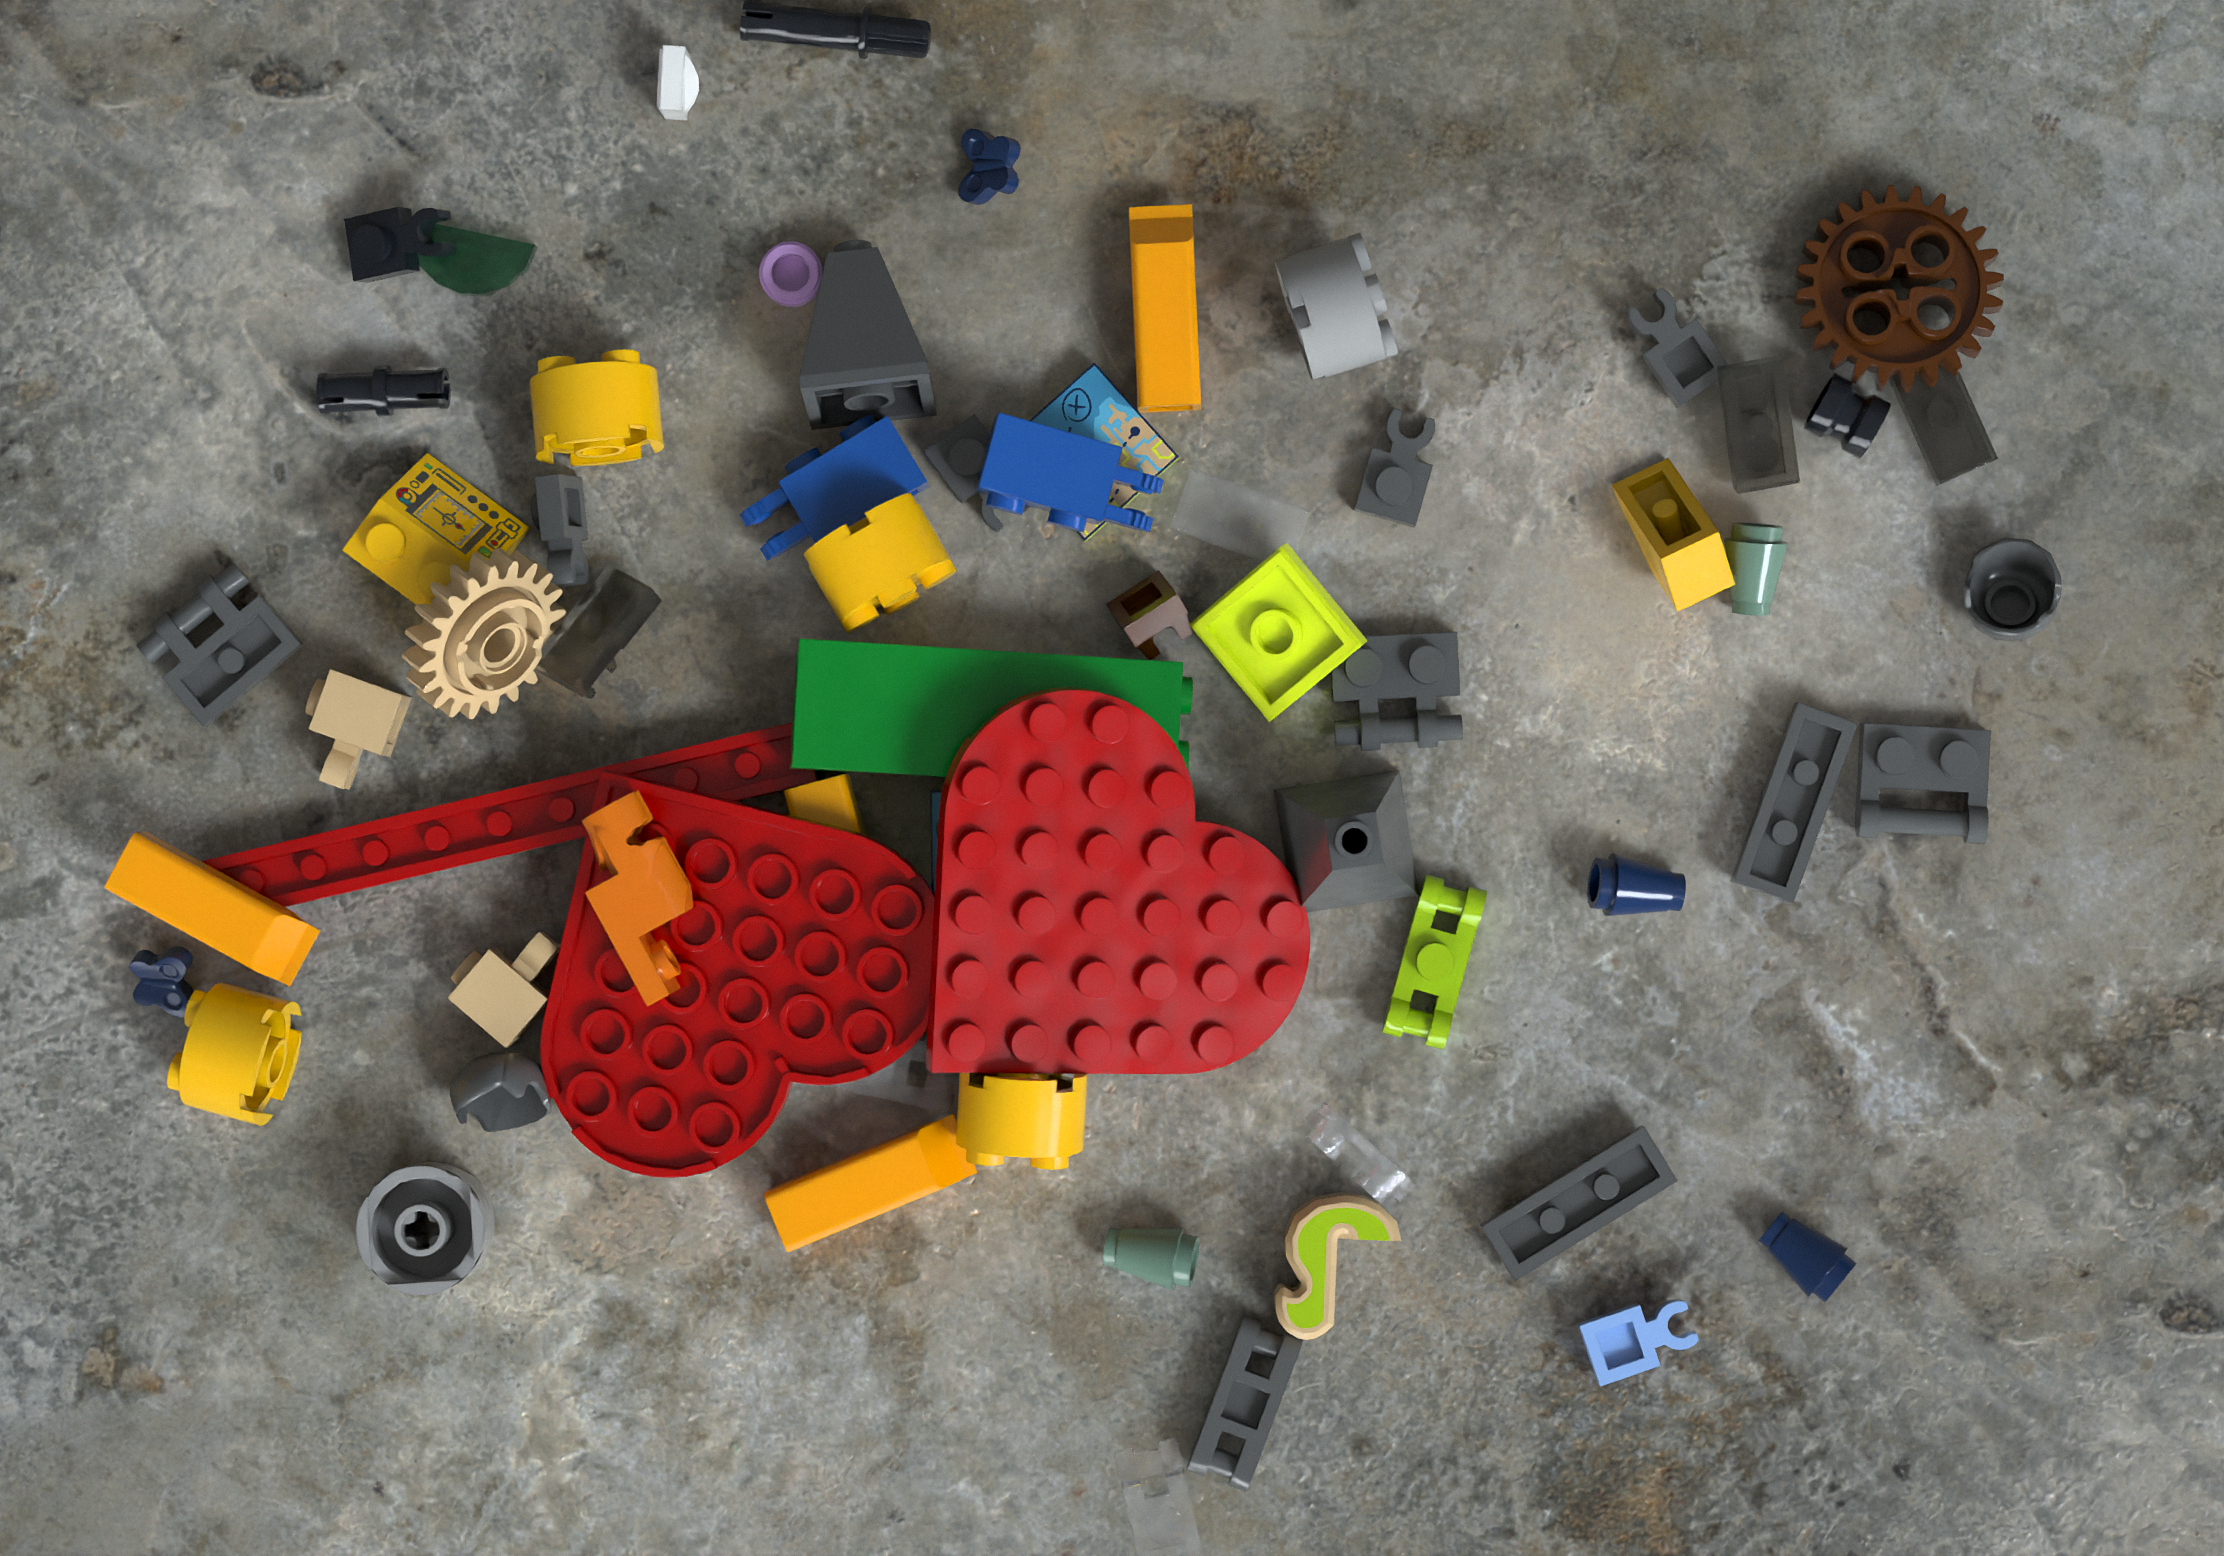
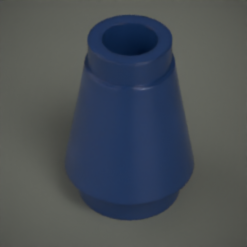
(1633, 887)
(1807, 1256)

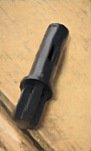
(835, 29)

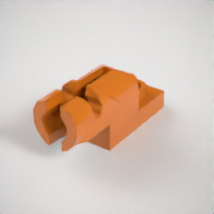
(640, 896)

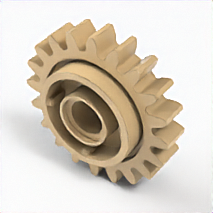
(482, 633)

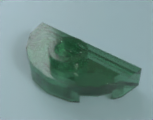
(480, 261)

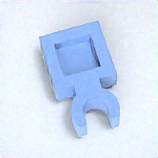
(1625, 1342)

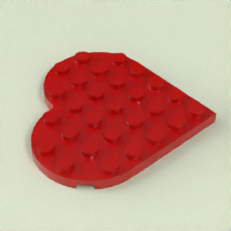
(1093, 909)
(792, 970)

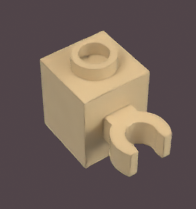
(357, 718)
(504, 992)

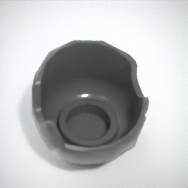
(2012, 589)
(500, 1091)

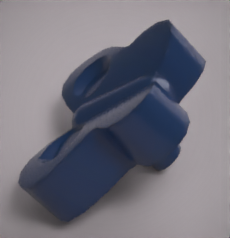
(991, 166)
(163, 979)

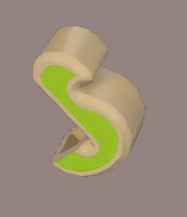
(1312, 1253)

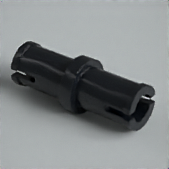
(383, 390)

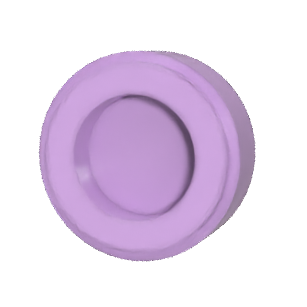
(791, 274)

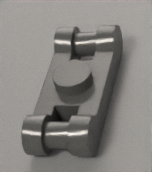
(1244, 1403)

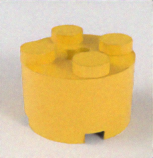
(596, 409)
(879, 562)
(236, 1052)
(1021, 1117)

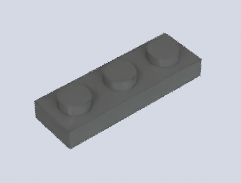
(1794, 802)
(1578, 1202)

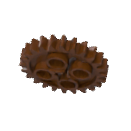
(1890, 233)

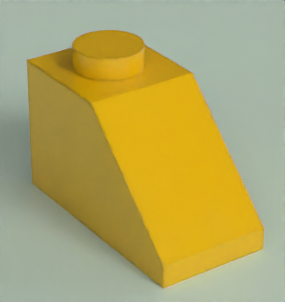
(1674, 534)

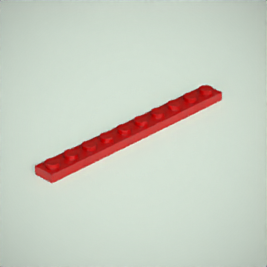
(500, 821)

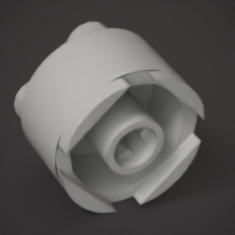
(1336, 307)
(403, 1256)

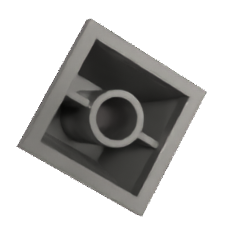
(862, 346)
(1312, 832)

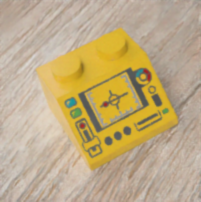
(429, 525)

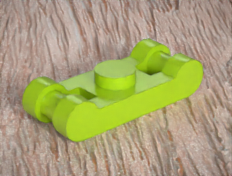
(1434, 961)

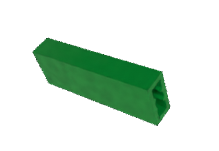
(916, 705)

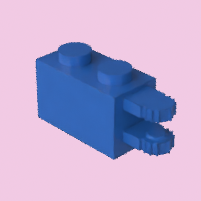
(1058, 475)
(840, 484)

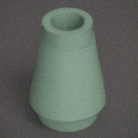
(1755, 562)
(1153, 1254)

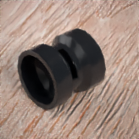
(1847, 415)

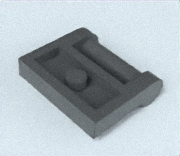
(1923, 761)

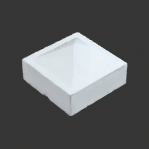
(676, 83)

